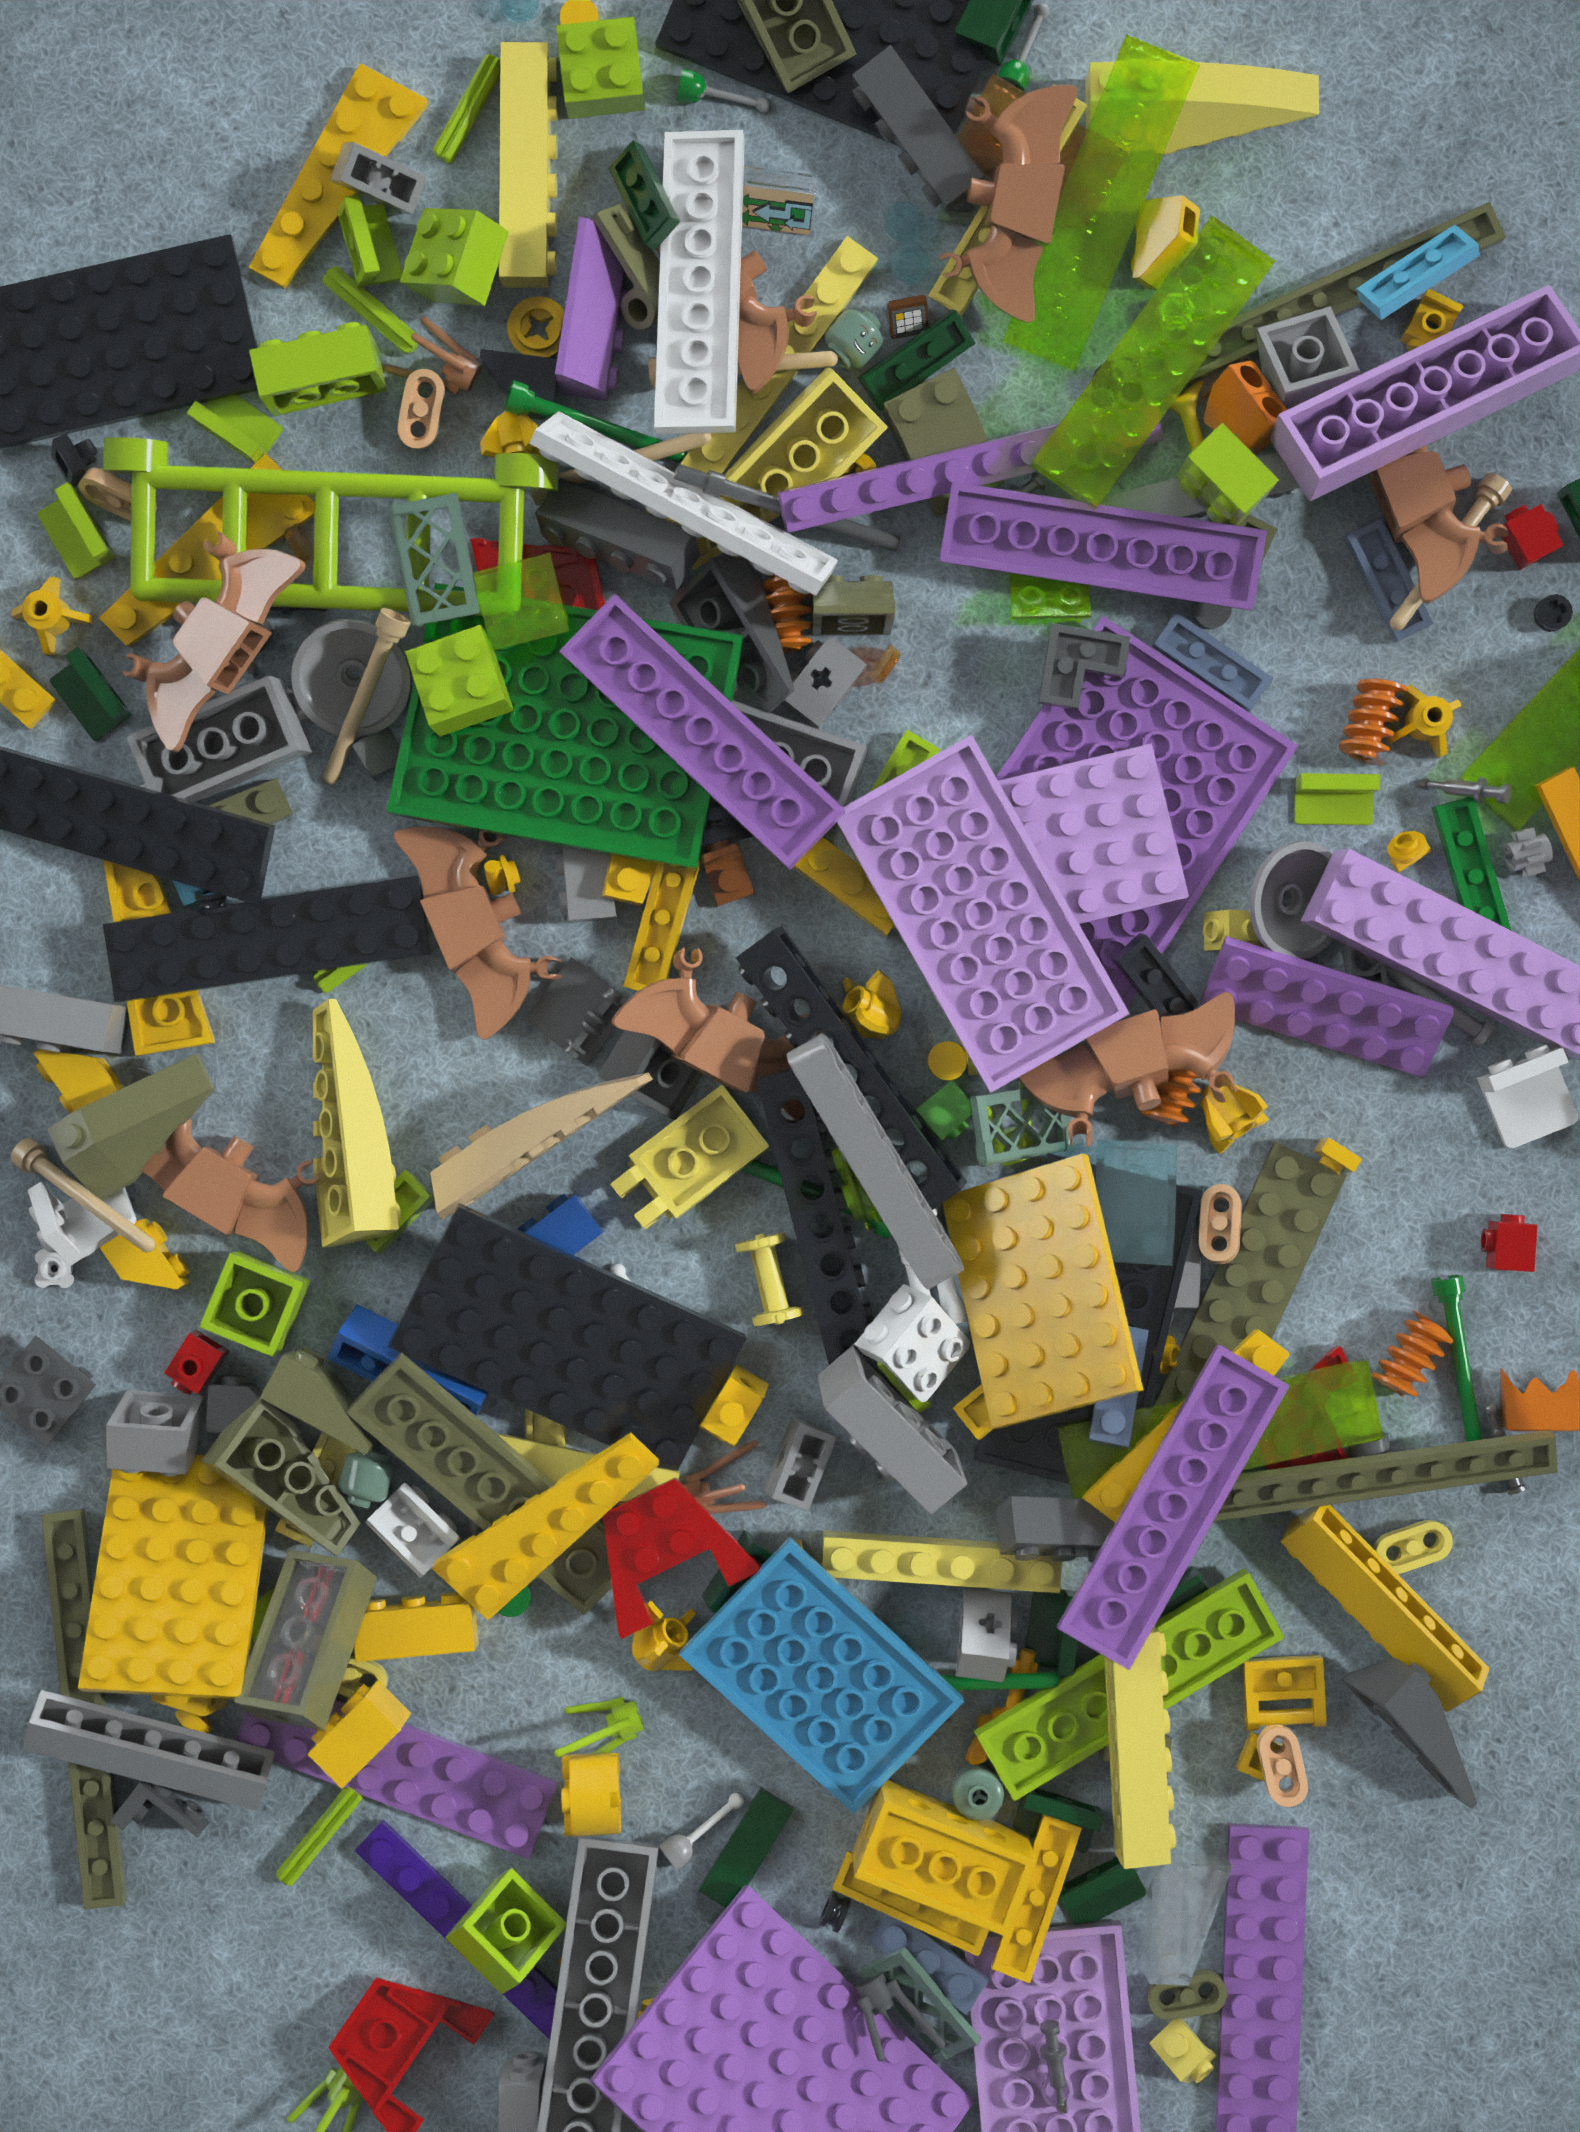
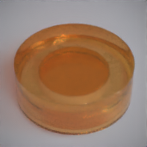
(300, 542)
(885, 664)

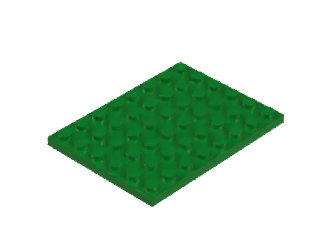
(565, 758)

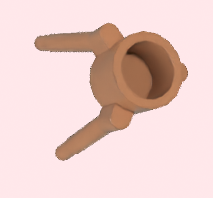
(459, 367)
(704, 1493)

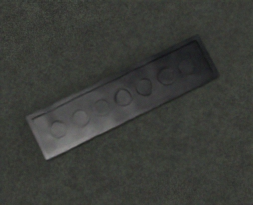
(134, 826)
(266, 939)

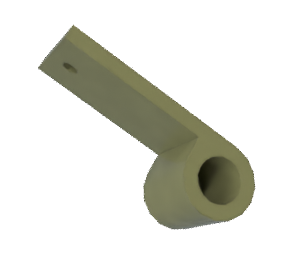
(637, 260)

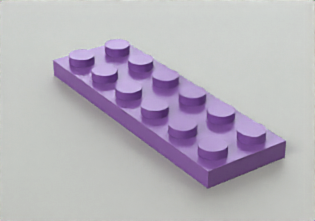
(1329, 1007)

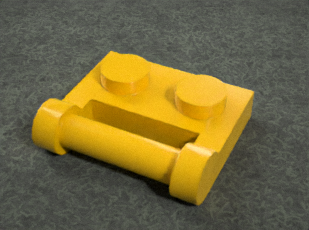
(1284, 1680)

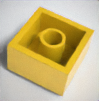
(352, 1740)

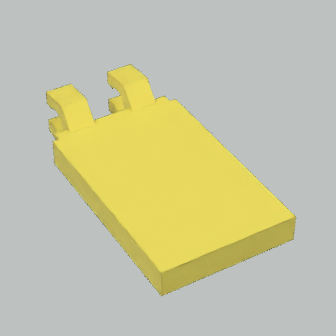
(692, 1157)

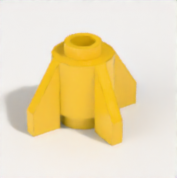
(509, 435)
(56, 616)
(1420, 726)
(872, 1008)
(1232, 1118)
(660, 1643)

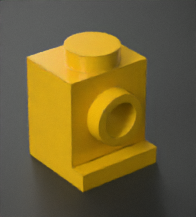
(1435, 309)

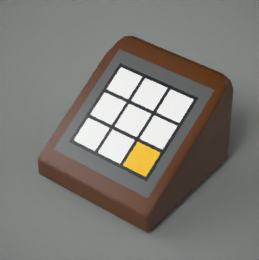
(907, 316)

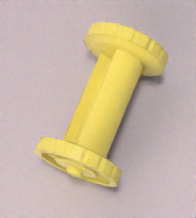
(769, 1279)

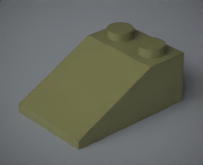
(798, 37)
(935, 420)
(854, 607)
(316, 1396)

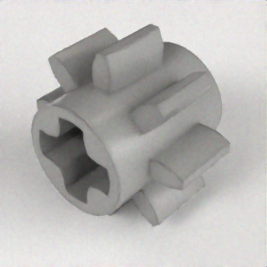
(1527, 852)

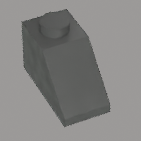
(229, 1400)

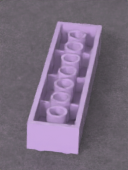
(1428, 393)
(1449, 949)

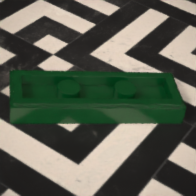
(644, 195)
(917, 359)
(746, 1847)

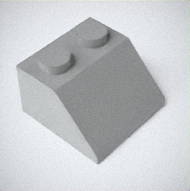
(1305, 356)
(154, 1432)

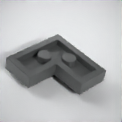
(1071, 654)

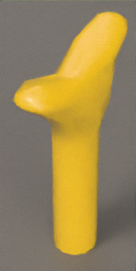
(1186, 408)

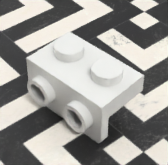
(413, 1528)

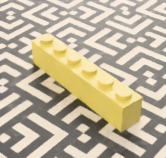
(525, 164)
(935, 1562)
(1140, 1758)

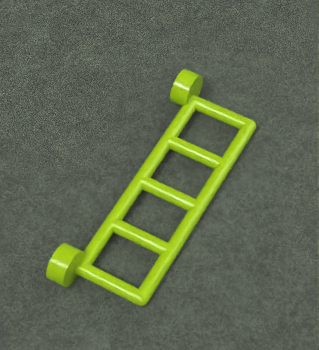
(150, 471)

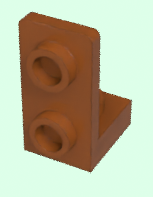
(727, 872)

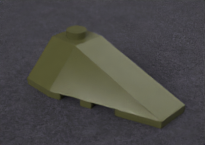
(120, 1133)
(275, 1468)

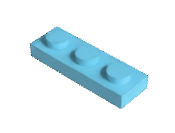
(1418, 271)

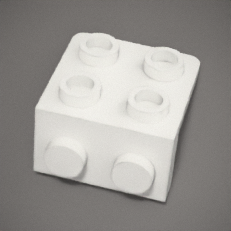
(1529, 1096)
(70, 1226)
(914, 1341)

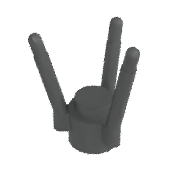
(876, 1997)

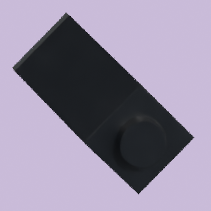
(528, 369)

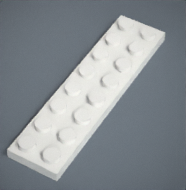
(700, 284)
(700, 514)

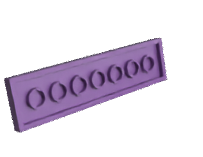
(1103, 546)
(702, 732)
(1172, 1506)
(430, 1781)
(1262, 1978)

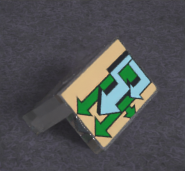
(779, 201)

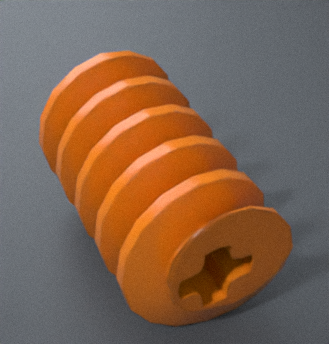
(787, 612)
(1370, 719)
(1174, 1098)
(1412, 1356)

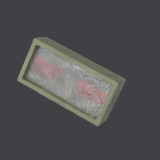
(306, 1639)

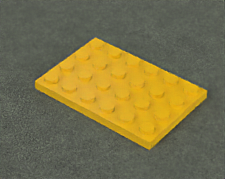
(1041, 1293)
(174, 1586)

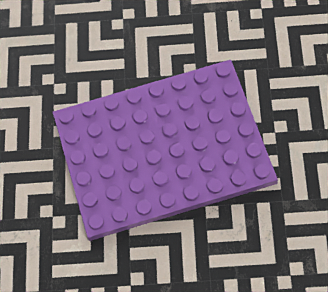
(1210, 762)
(770, 2042)

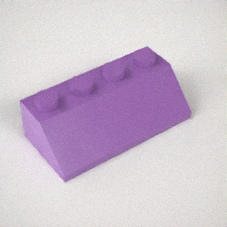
(591, 318)

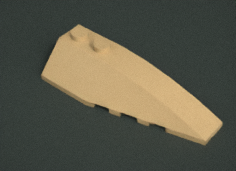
(520, 1141)

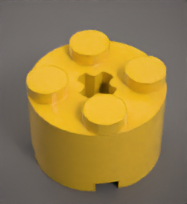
(591, 1794)

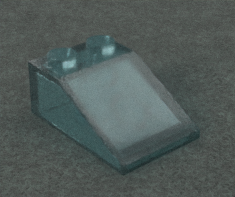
(1137, 1199)

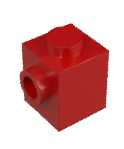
(1531, 535)
(1510, 1244)
(196, 1363)

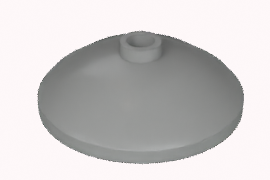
(327, 689)
(1295, 874)

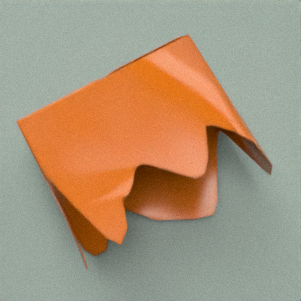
(1244, 404)
(1538, 1407)

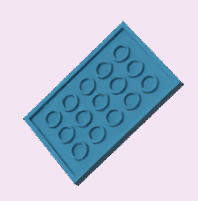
(821, 1675)

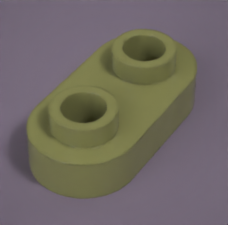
(1186, 1999)

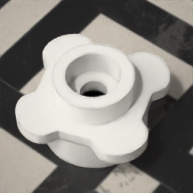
(46, 1276)

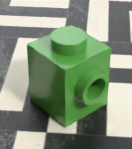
(946, 1111)

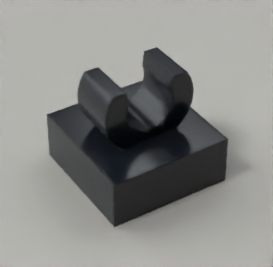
(73, 459)

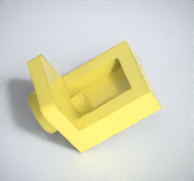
(1228, 923)
(1183, 2052)

